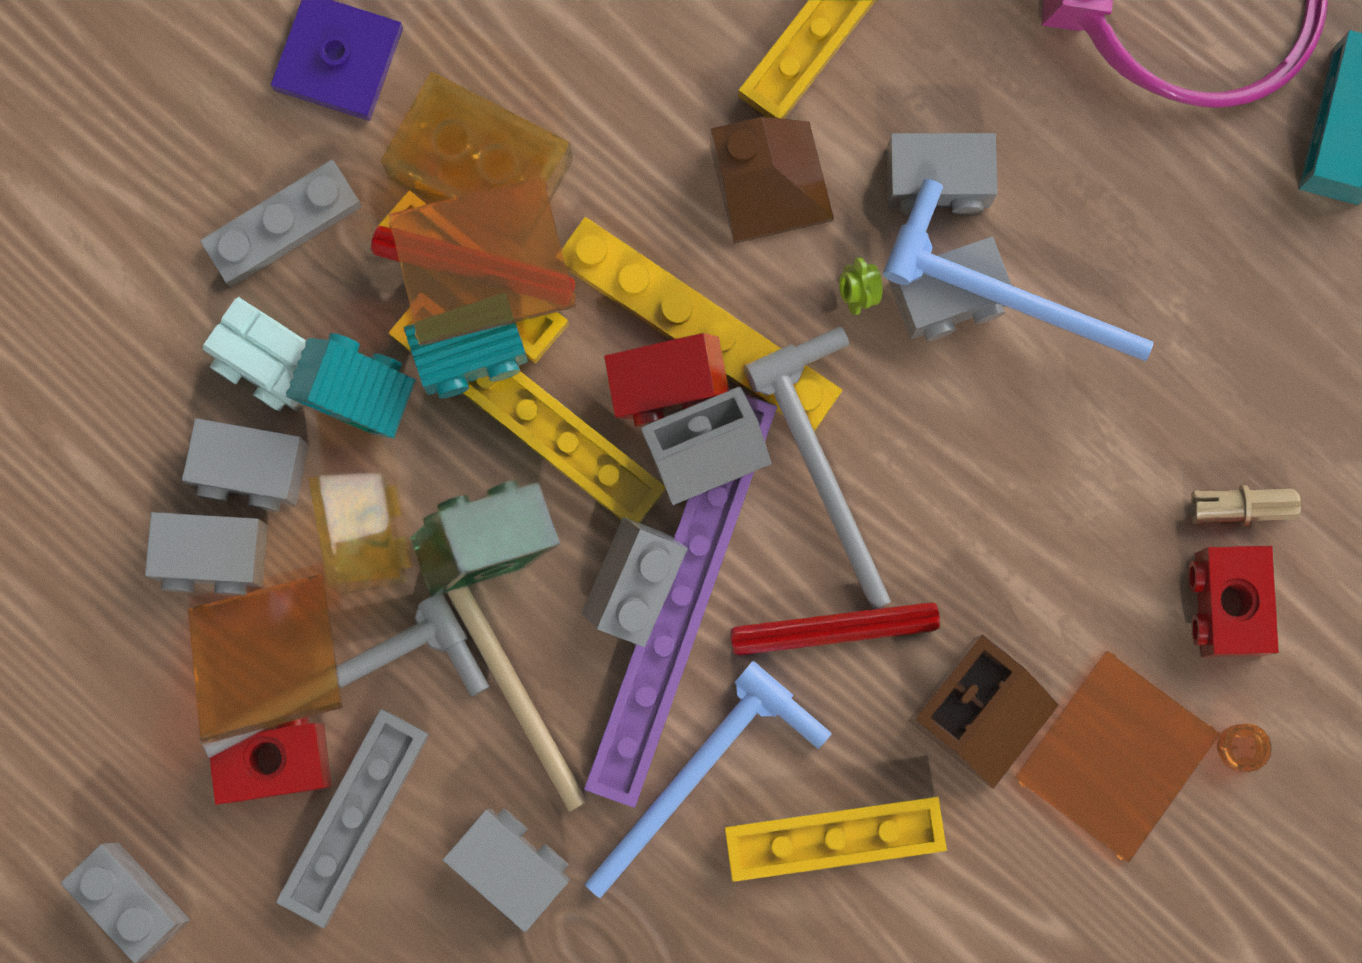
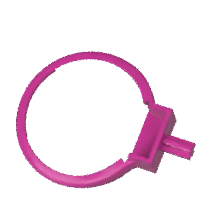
(1090, 16)

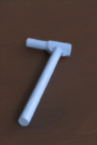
(913, 257)
(758, 695)

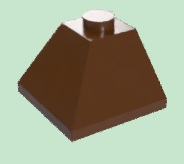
(769, 177)

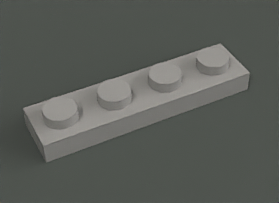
(352, 818)

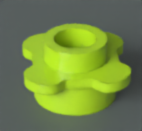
(860, 285)

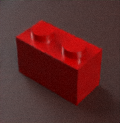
(665, 377)

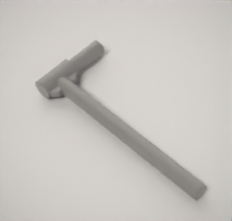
(776, 375)
(433, 626)

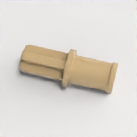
(1244, 505)

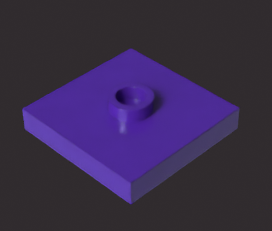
(337, 57)

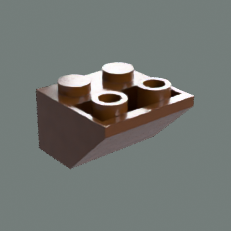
(984, 710)

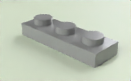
(281, 223)

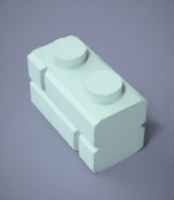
(258, 350)

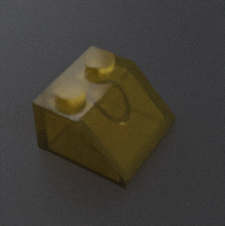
(359, 531)

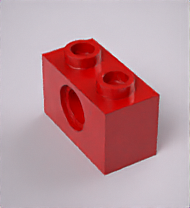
(1249, 574)
(302, 769)

